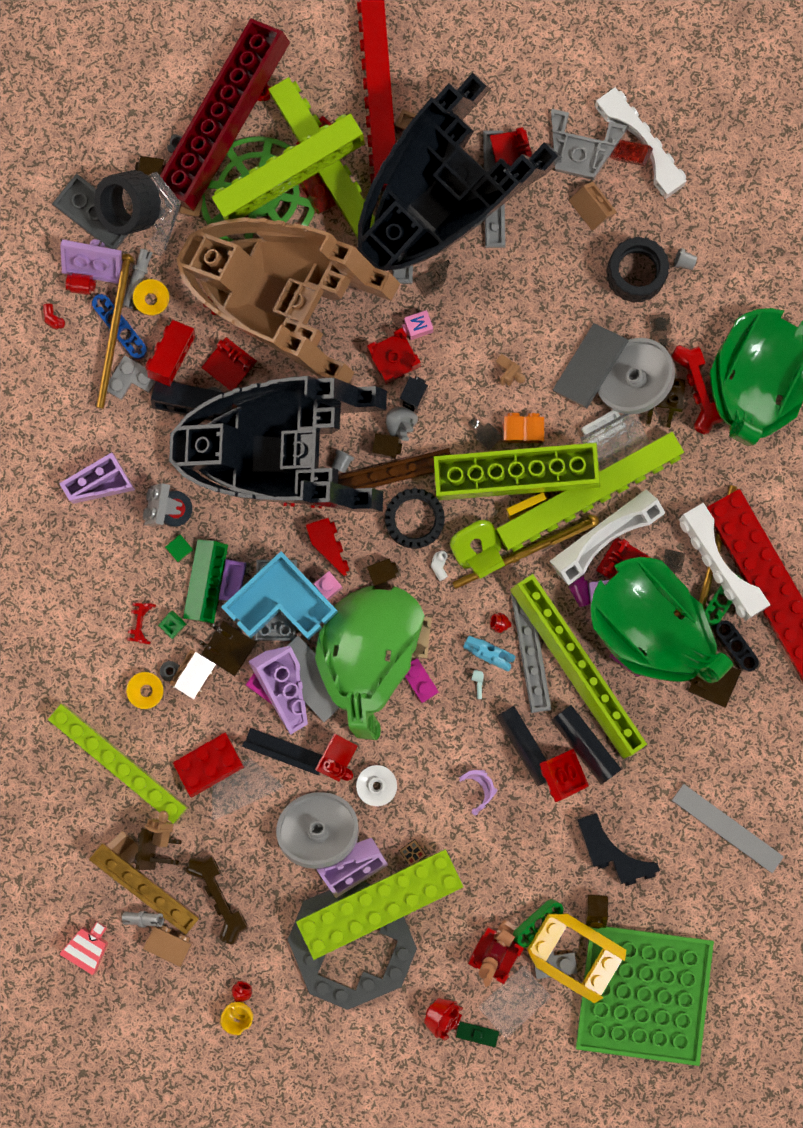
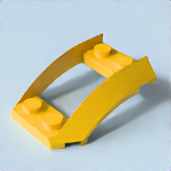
(600, 972)

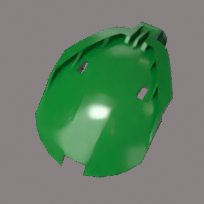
(766, 364)
(639, 613)

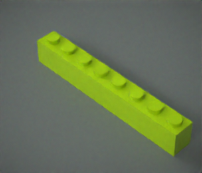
(117, 763)

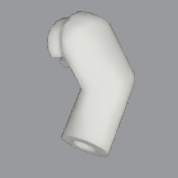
(437, 564)

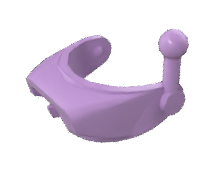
(487, 784)

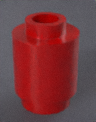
(80, 283)

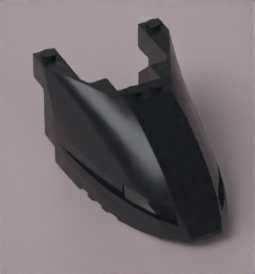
(435, 186)
(273, 440)

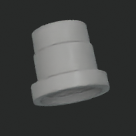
(685, 260)
(342, 461)

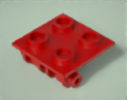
(510, 145)
(229, 364)
(618, 552)
(336, 759)

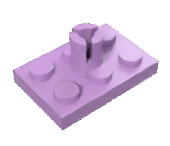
(92, 260)

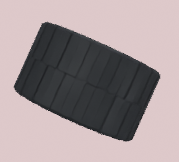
(110, 205)
(642, 246)

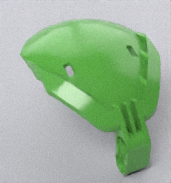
(354, 652)

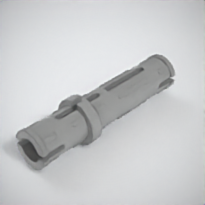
(138, 274)

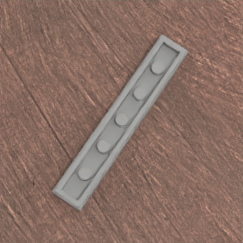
(496, 221)
(532, 661)
(727, 828)

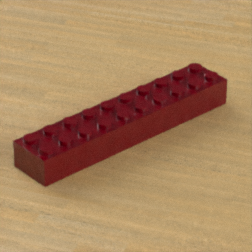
(224, 112)

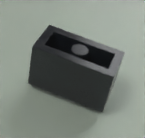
(414, 394)

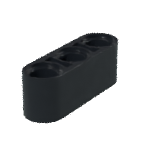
(745, 651)

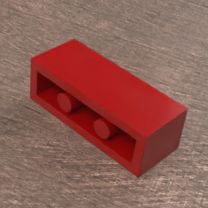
(170, 352)

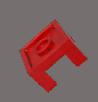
(394, 356)
(509, 959)

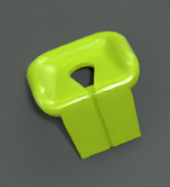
(488, 559)

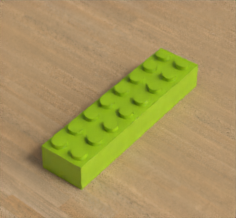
(289, 169)
(517, 471)
(379, 904)

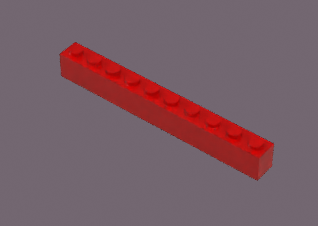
(377, 81)

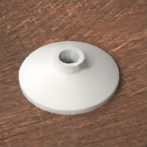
(365, 785)

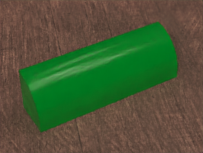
(205, 581)

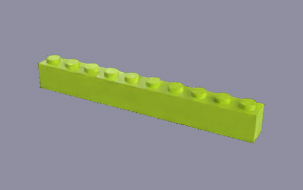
(336, 176)
(570, 502)
(578, 666)

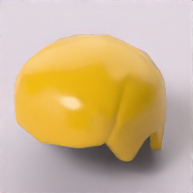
(233, 1011)

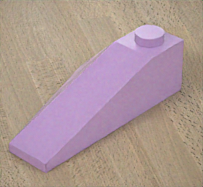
(281, 681)

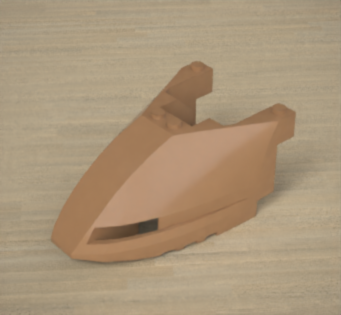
(276, 282)

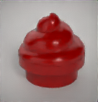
(500, 623)
(241, 991)

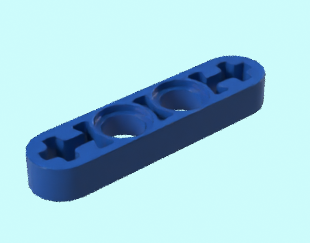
(123, 325)

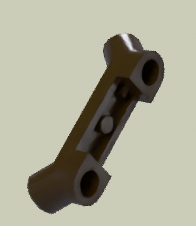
(233, 922)

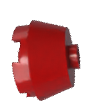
(443, 1017)

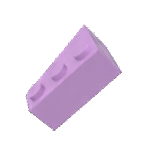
(97, 481)
(356, 867)

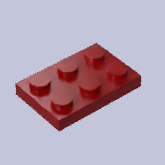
(208, 765)
(564, 775)

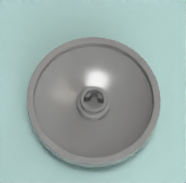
(639, 377)
(317, 830)

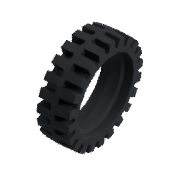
(419, 494)

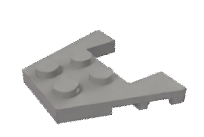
(582, 154)

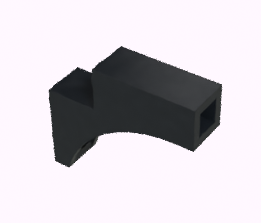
(603, 851)

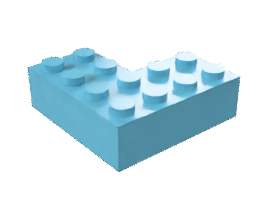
(277, 589)

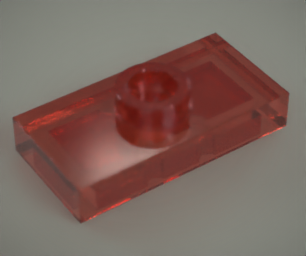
(631, 153)
(317, 194)

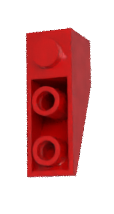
(323, 540)

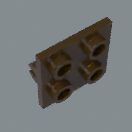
(672, 401)
(228, 648)
(716, 692)
(145, 857)

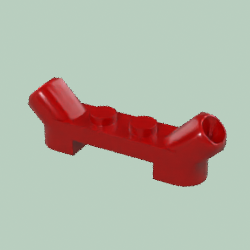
(692, 360)

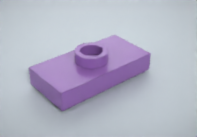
(232, 579)

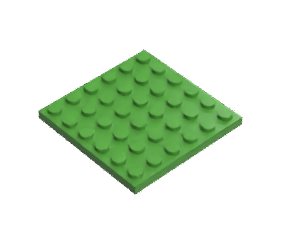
(653, 999)

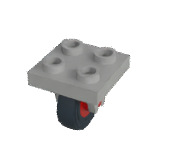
(166, 507)

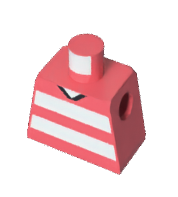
(87, 948)

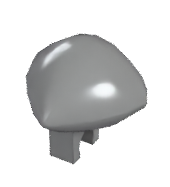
(400, 421)

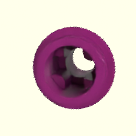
(580, 591)

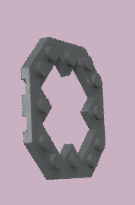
(369, 985)

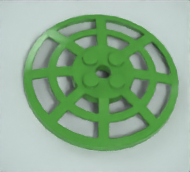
(269, 208)

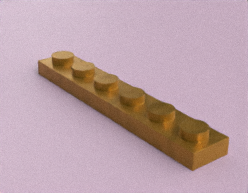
(143, 888)

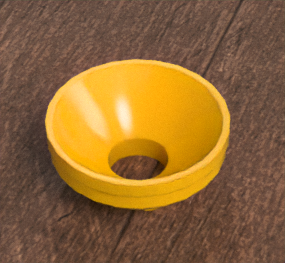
(154, 287)
(134, 690)

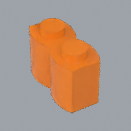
(523, 429)

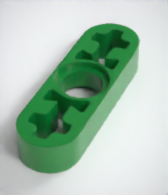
(719, 614)
(529, 923)

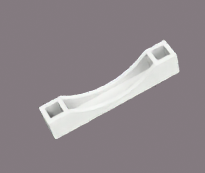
(616, 109)
(576, 558)
(746, 597)

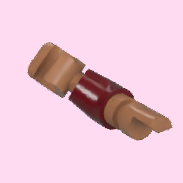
(496, 951)

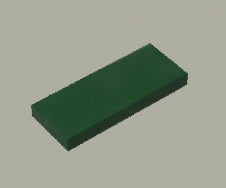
(477, 1034)

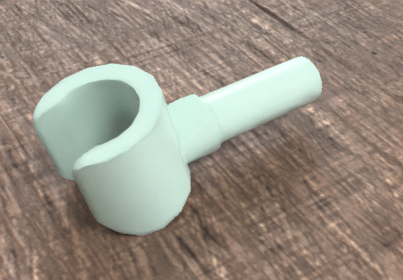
(478, 677)

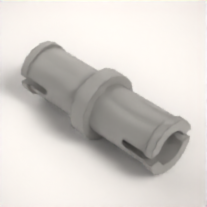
(142, 919)

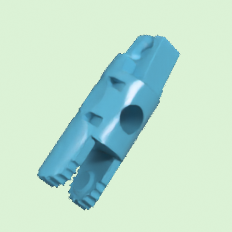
(489, 653)

